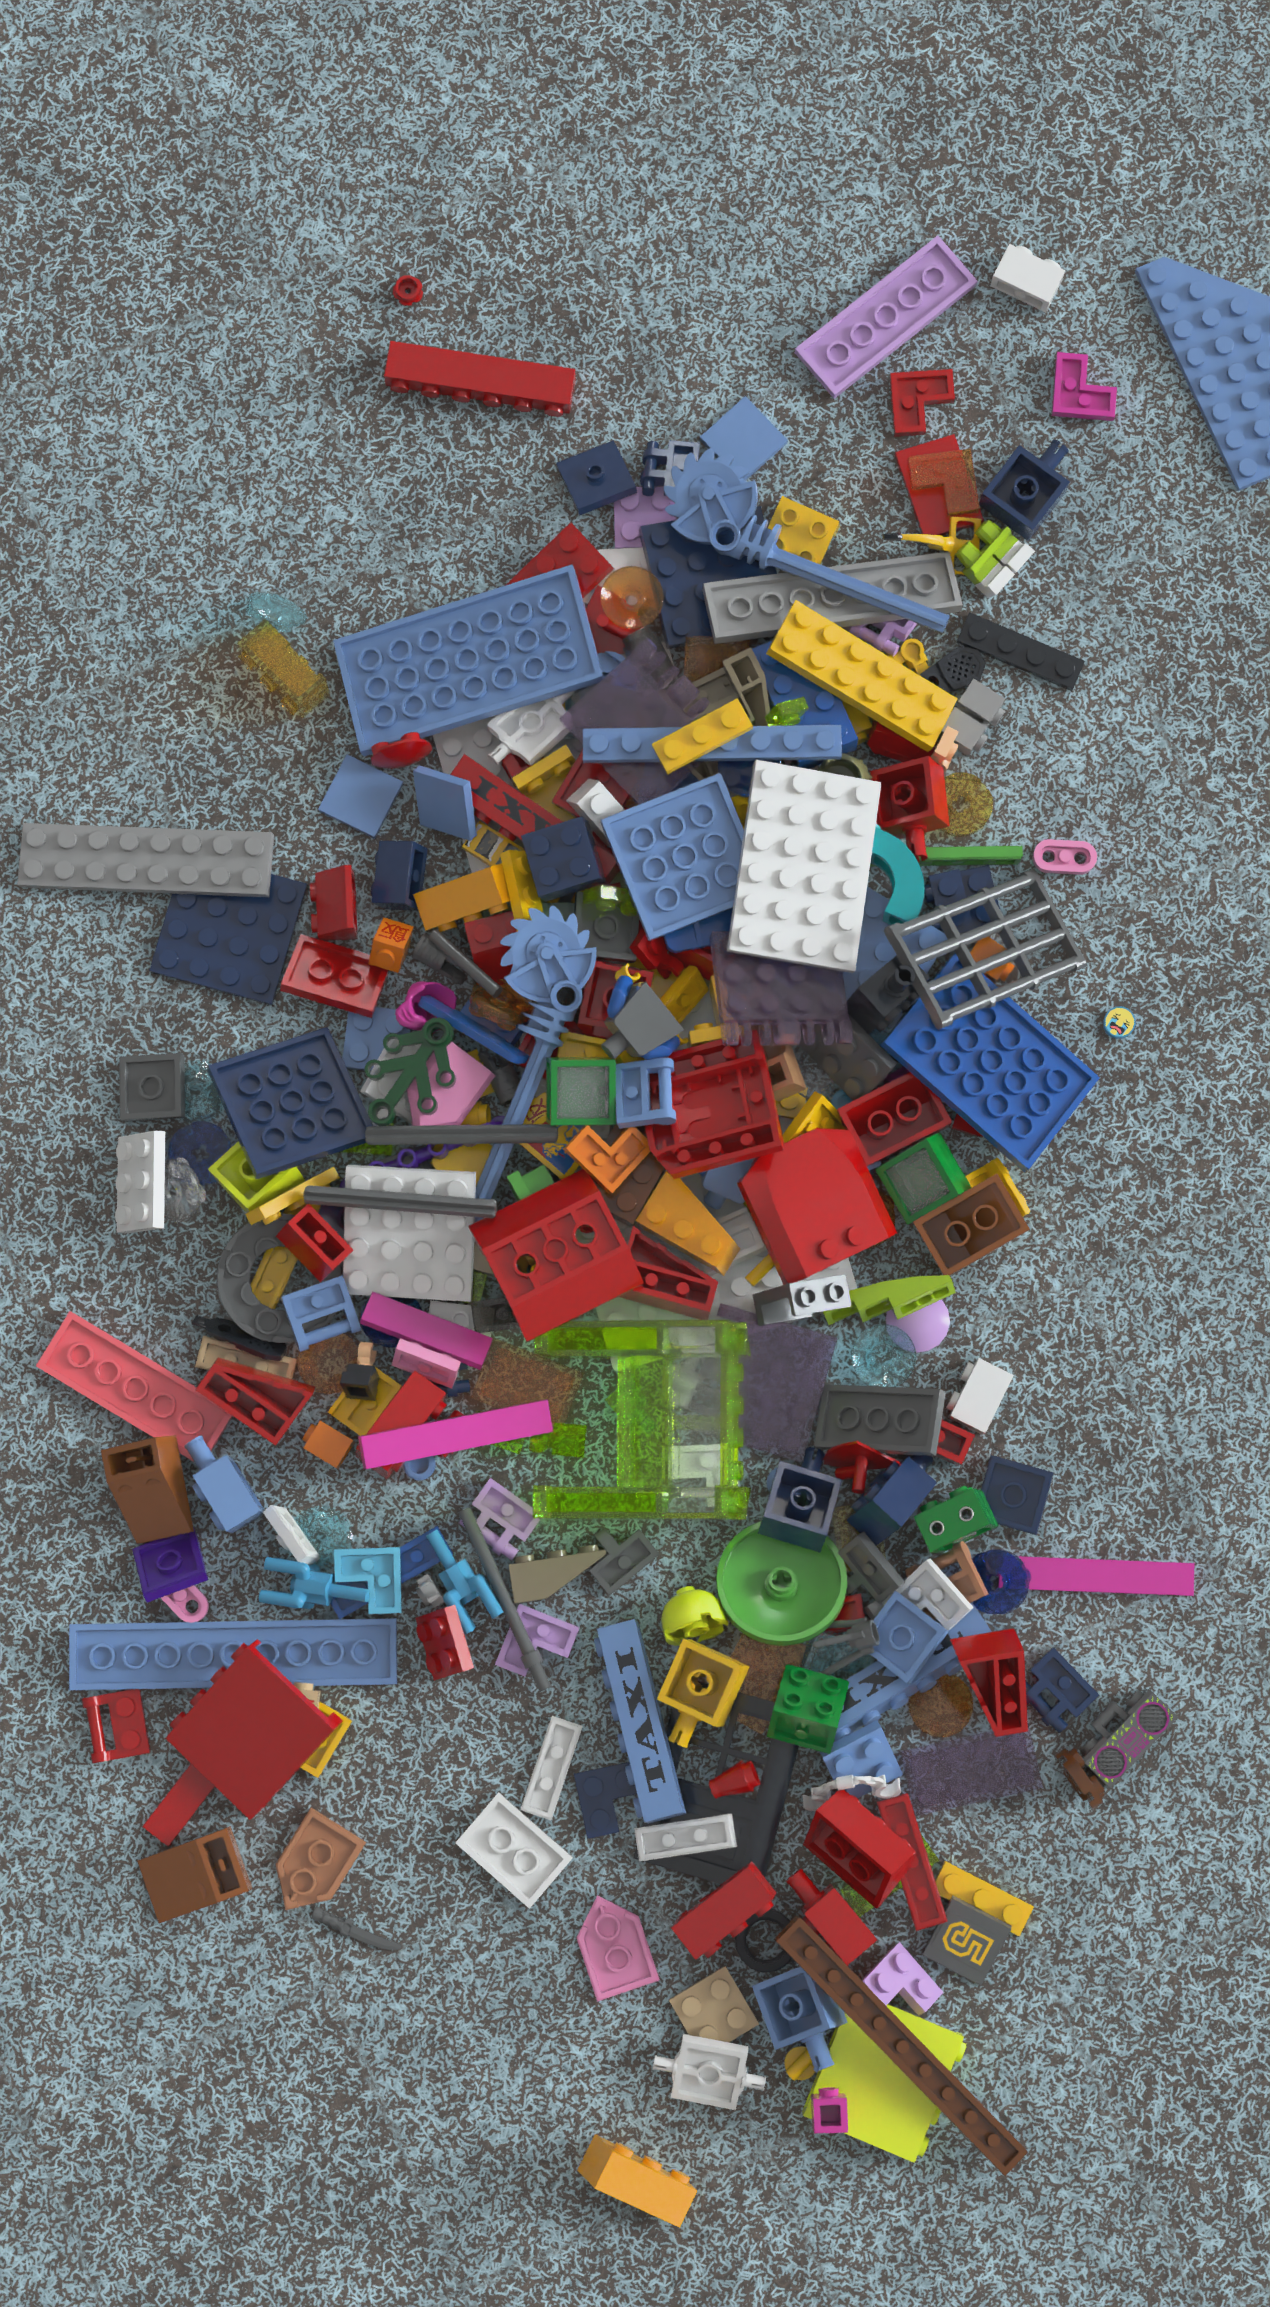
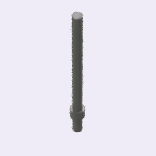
(531, 1657)

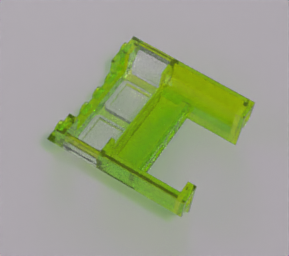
(672, 1420)

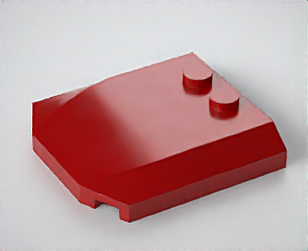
(720, 1106)
(815, 1203)

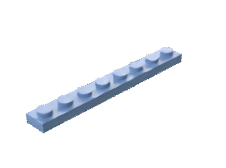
(760, 743)

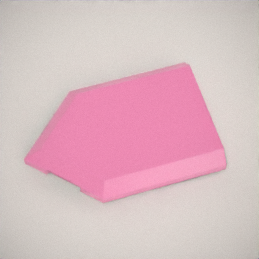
(457, 1101)
(615, 1950)

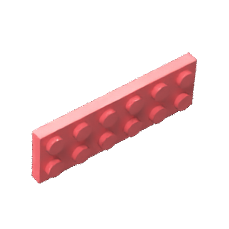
(131, 1385)

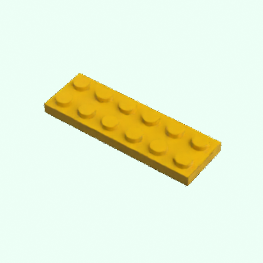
(861, 676)

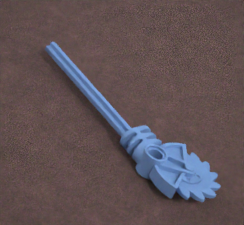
(715, 499)
(544, 959)

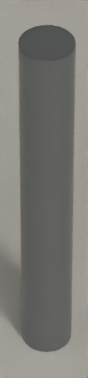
(465, 963)

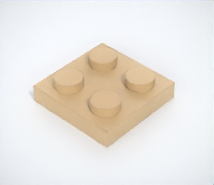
(714, 2008)

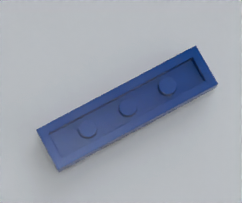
(415, 1558)

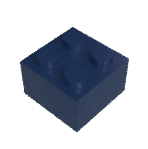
(563, 859)

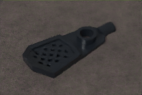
(952, 681)
(228, 1331)

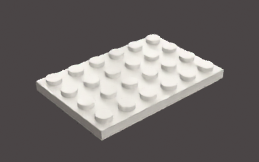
(804, 866)

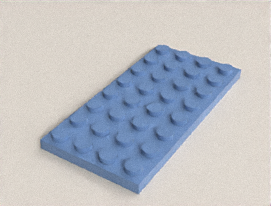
(469, 659)

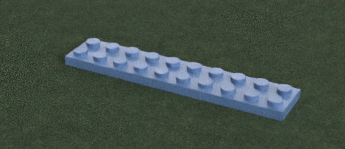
(193, 1652)

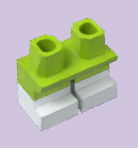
(996, 561)

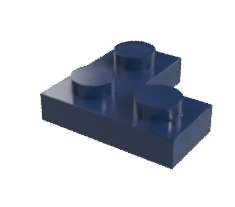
(596, 1795)

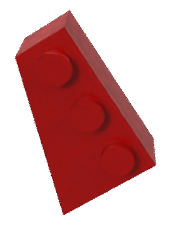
(255, 1397)
(997, 1676)

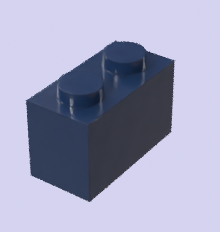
(398, 874)

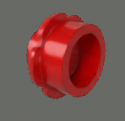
(408, 282)

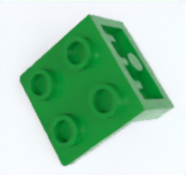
(808, 1708)

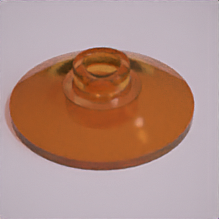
(637, 583)

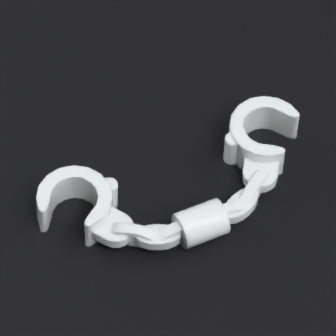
(878, 1785)

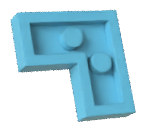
(378, 1567)

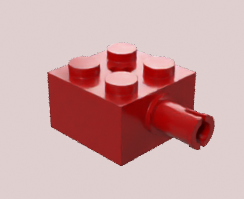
(912, 801)
(832, 1918)

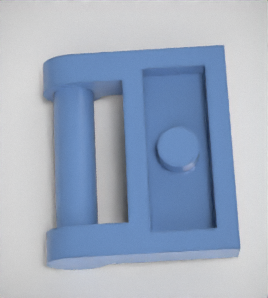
(633, 1093)
(318, 1302)

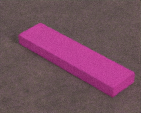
(426, 1329)

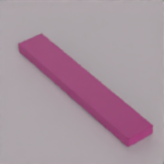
(455, 1434)
(1109, 1576)

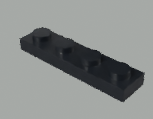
(1020, 651)

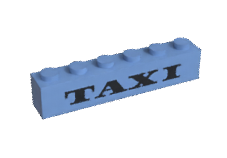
(879, 1689)
(640, 1721)

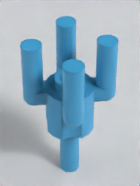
(462, 1584)
(307, 1586)

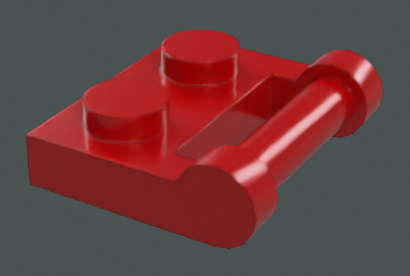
(127, 1725)

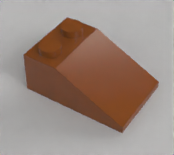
(971, 1225)

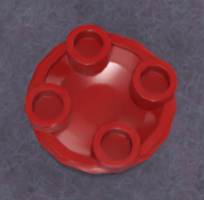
(400, 753)

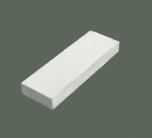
(551, 1768)
(685, 1837)

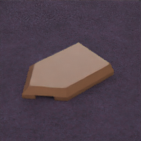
(316, 1860)

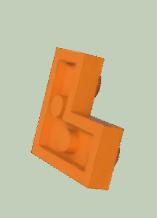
(607, 1163)

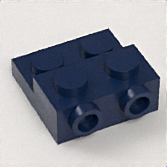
(956, 885)

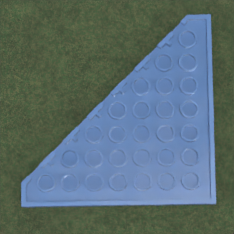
(1224, 355)

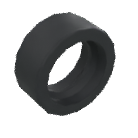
(748, 1958)

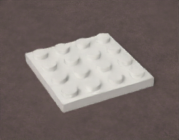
(409, 1251)

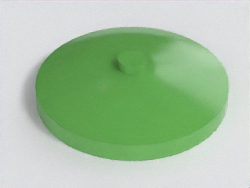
(780, 1589)

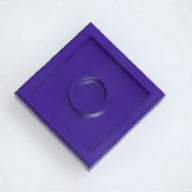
(169, 1565)

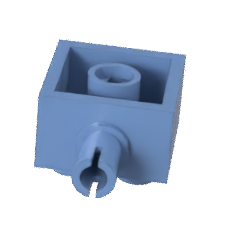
(224, 1488)
(799, 2011)

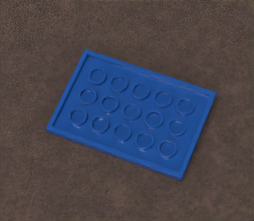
(993, 1069)

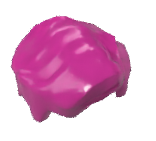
(411, 1014)

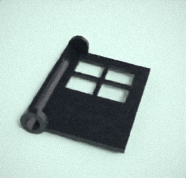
(753, 1820)

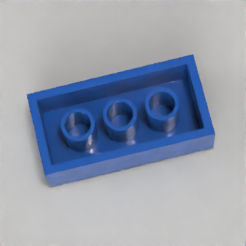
(824, 708)

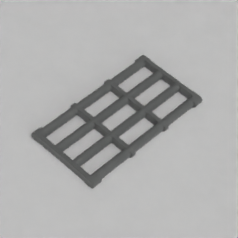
(973, 971)

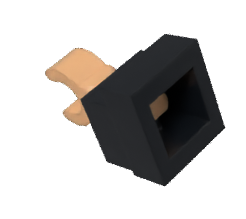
(361, 1379)

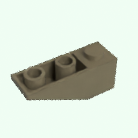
(542, 1578)

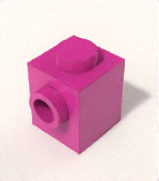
(829, 2111)

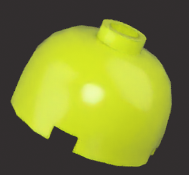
(692, 1615)

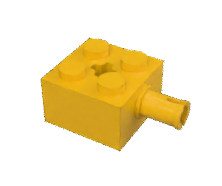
(685, 1693)

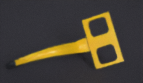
(938, 542)

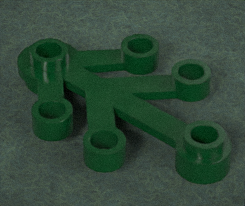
(414, 1067)

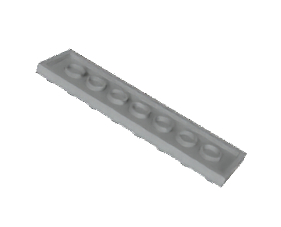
(759, 604)
(146, 860)

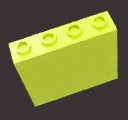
(881, 2099)

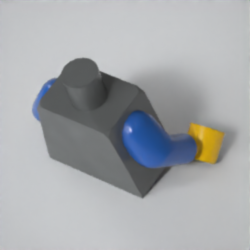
(639, 1021)

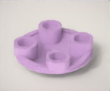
(924, 1327)

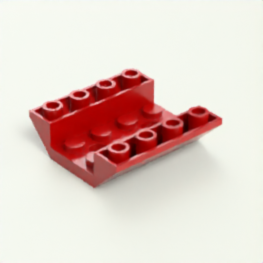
(567, 1274)

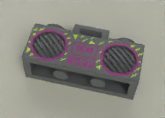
(1140, 1727)

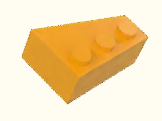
(463, 898)
(685, 1224)
(637, 2180)

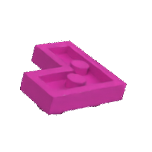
(1075, 398)

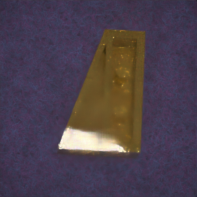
(283, 669)

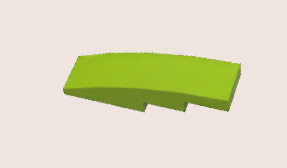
(899, 1295)

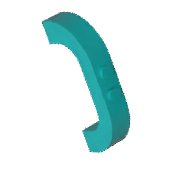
(904, 875)

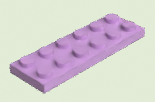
(886, 317)

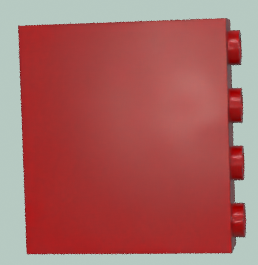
(250, 1730)

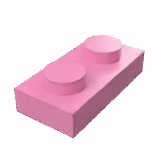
(430, 1364)

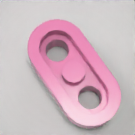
(1064, 856)
(178, 1600)

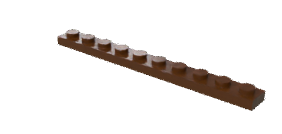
(900, 2045)

